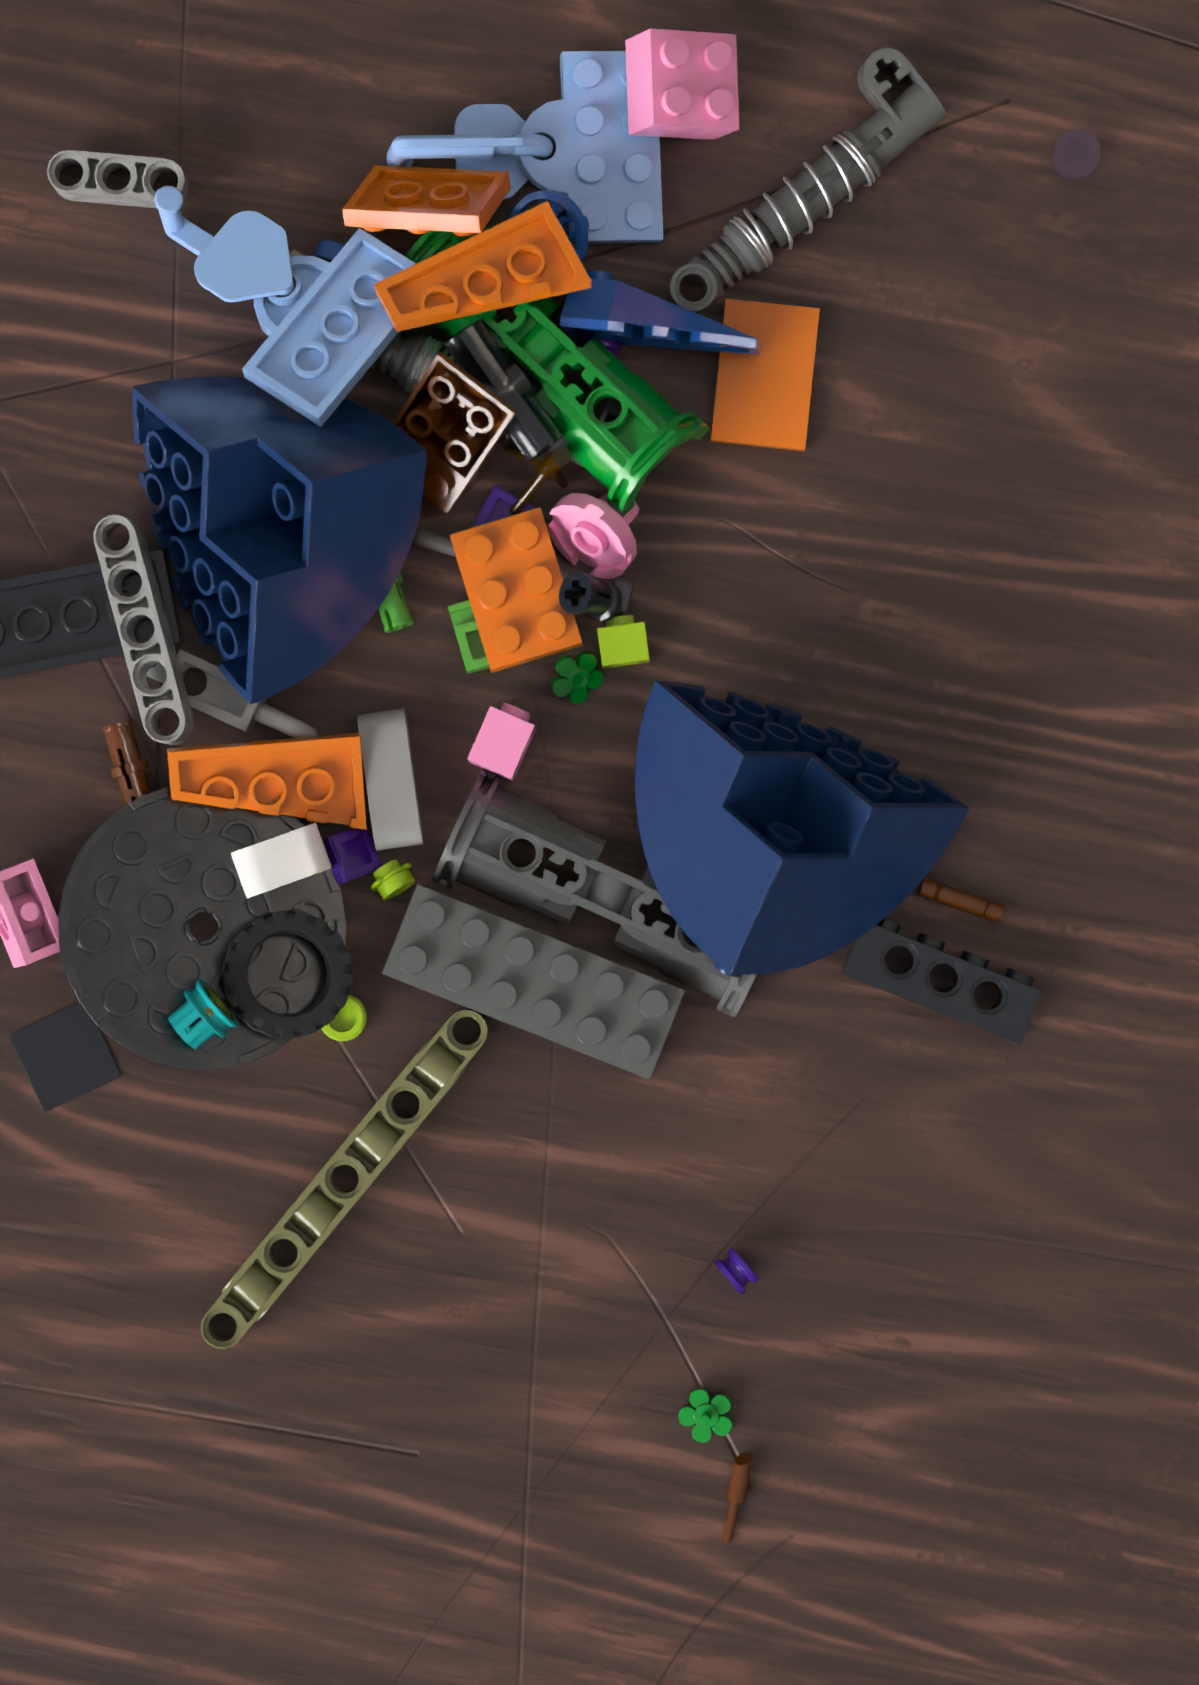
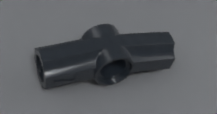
(483, 359)

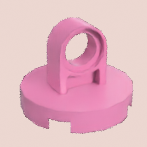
(593, 533)

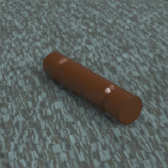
(961, 900)

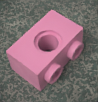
(503, 741)
(26, 915)

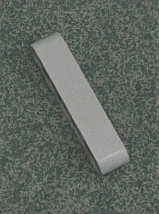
(127, 613)

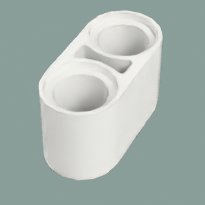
(281, 860)

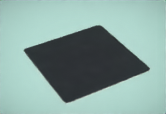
(64, 1056)

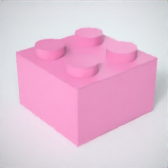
(682, 84)

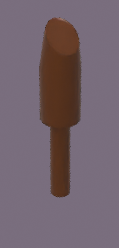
(737, 1492)

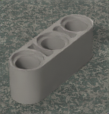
(99, 166)
(390, 779)

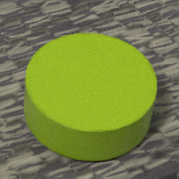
(348, 1022)

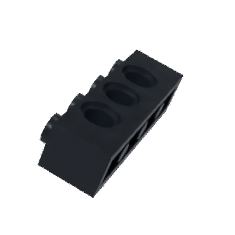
(1006, 1019)

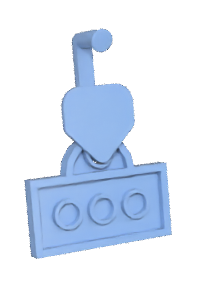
(593, 159)
(317, 333)

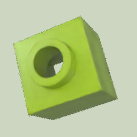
(623, 642)

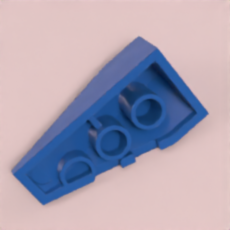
(640, 319)

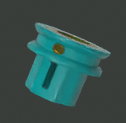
(210, 1007)

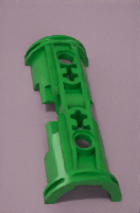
(614, 451)

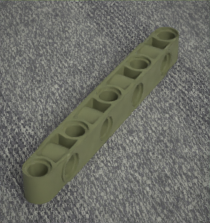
(322, 1202)

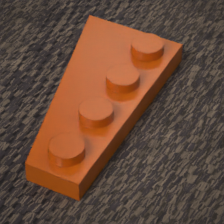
(493, 270)
(289, 777)

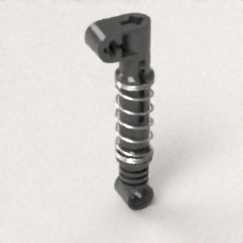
(851, 162)

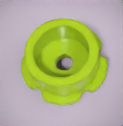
(392, 879)

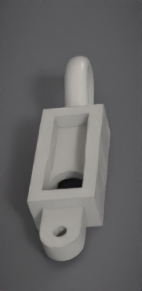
(228, 705)

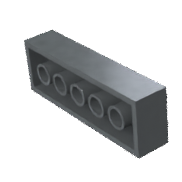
(533, 981)

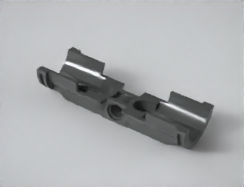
(480, 860)

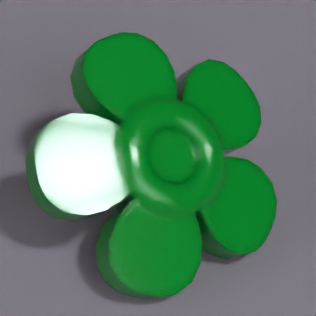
(576, 677)
(706, 1415)

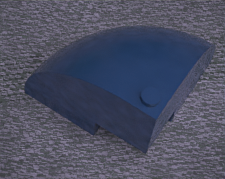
(275, 522)
(777, 832)

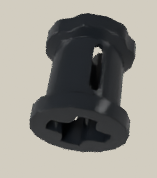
(590, 599)

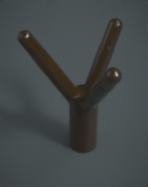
(546, 468)

